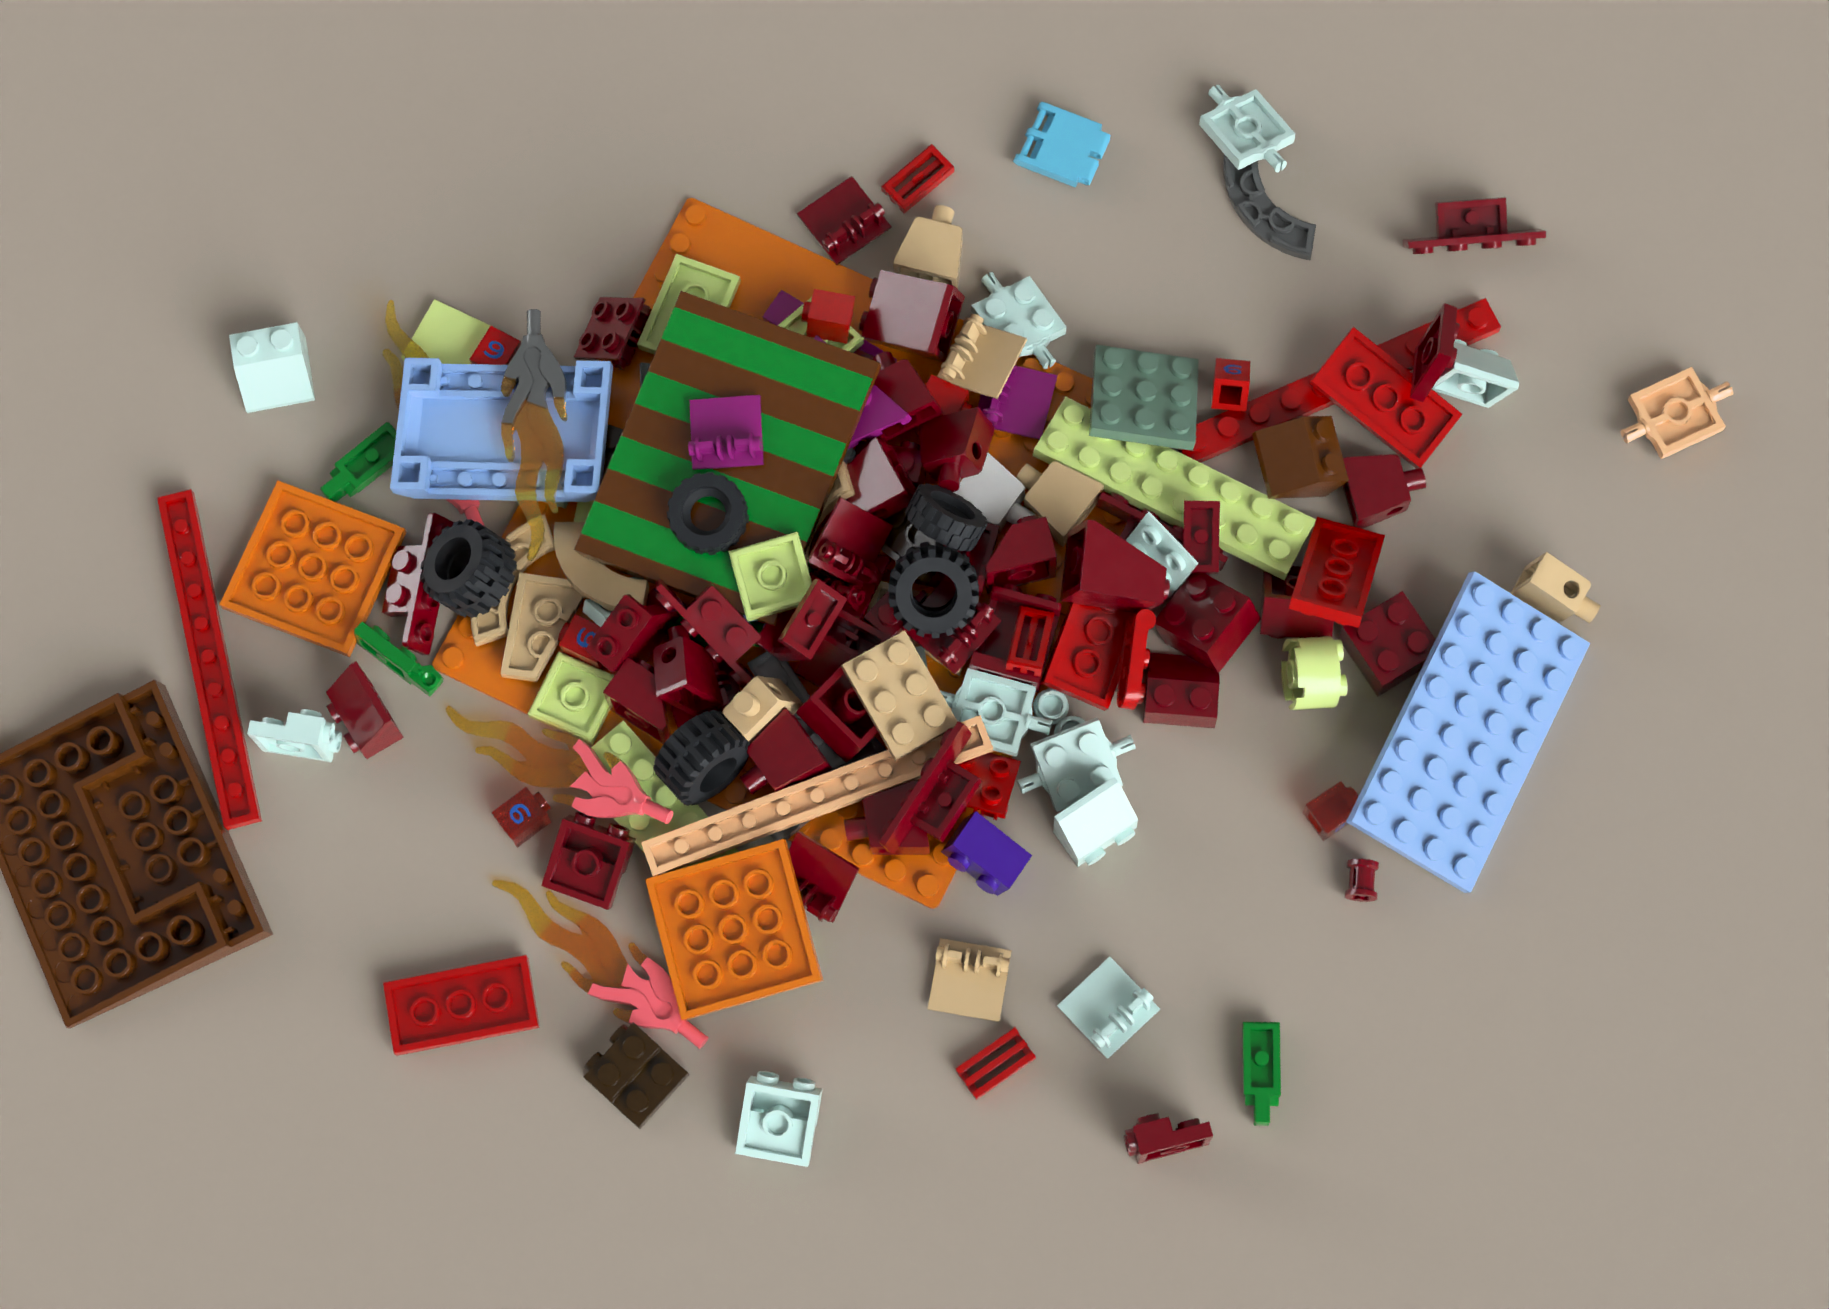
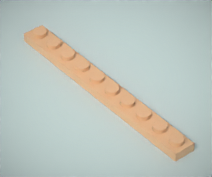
(799, 803)

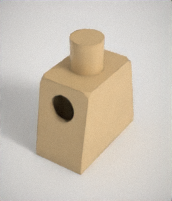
(932, 248)
(1061, 496)
(1555, 590)
(759, 705)

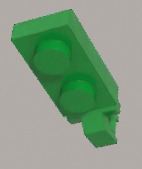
(362, 464)
(399, 660)
(1261, 1068)

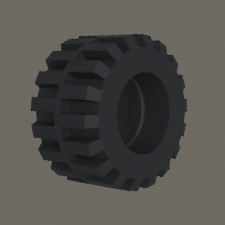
(468, 568)
(935, 619)
(701, 757)

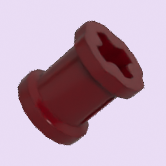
(1362, 880)

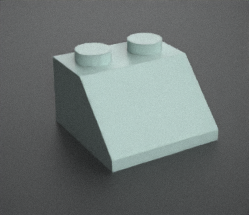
(272, 367)
(1478, 376)
(1096, 823)

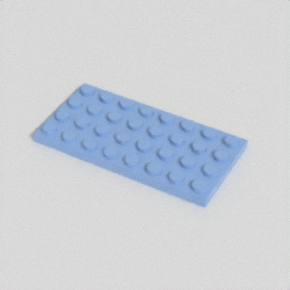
(1468, 732)

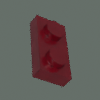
(1202, 534)

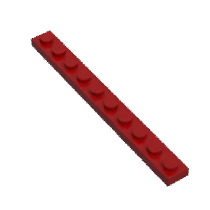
(1302, 399)
(209, 660)

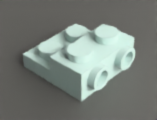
(303, 735)
(779, 1119)

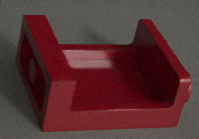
(804, 627)
(631, 631)
(994, 651)

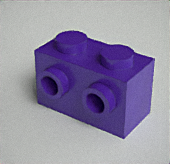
(986, 854)

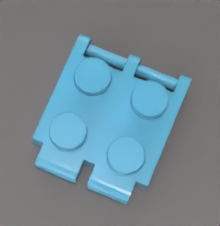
(1063, 146)

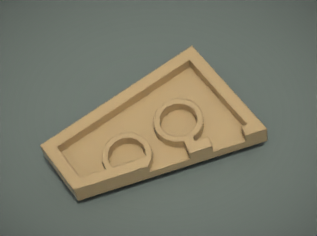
(536, 620)

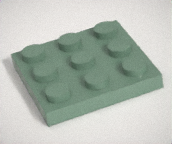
(1144, 397)

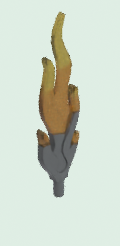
(529, 415)

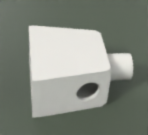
(995, 494)

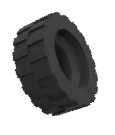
(707, 486)
(946, 517)

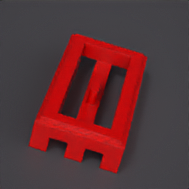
(924, 189)
(1025, 662)
(1020, 1045)

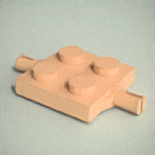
(1676, 412)

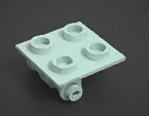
(1161, 546)
(1108, 1007)

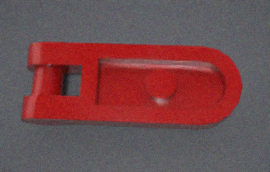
(1134, 659)

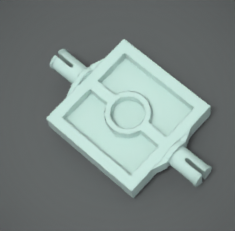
(1247, 129)
(1023, 312)
(1003, 707)
(1075, 763)

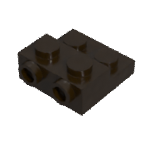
(634, 1074)

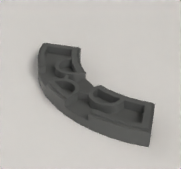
(1262, 216)

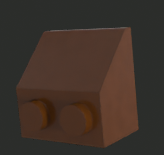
(1300, 458)

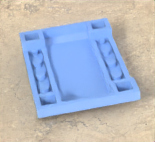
(453, 438)

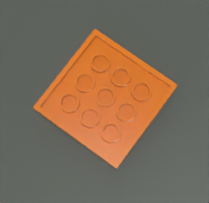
(313, 568)
(734, 929)

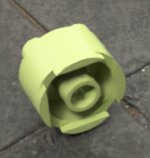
(1313, 673)

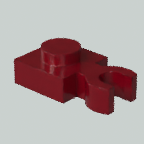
(882, 615)

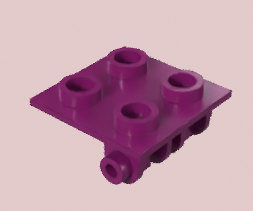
(1022, 403)
(726, 432)

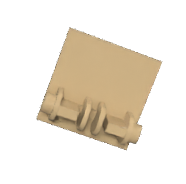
(982, 357)
(969, 980)

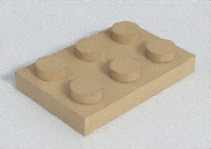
(899, 695)

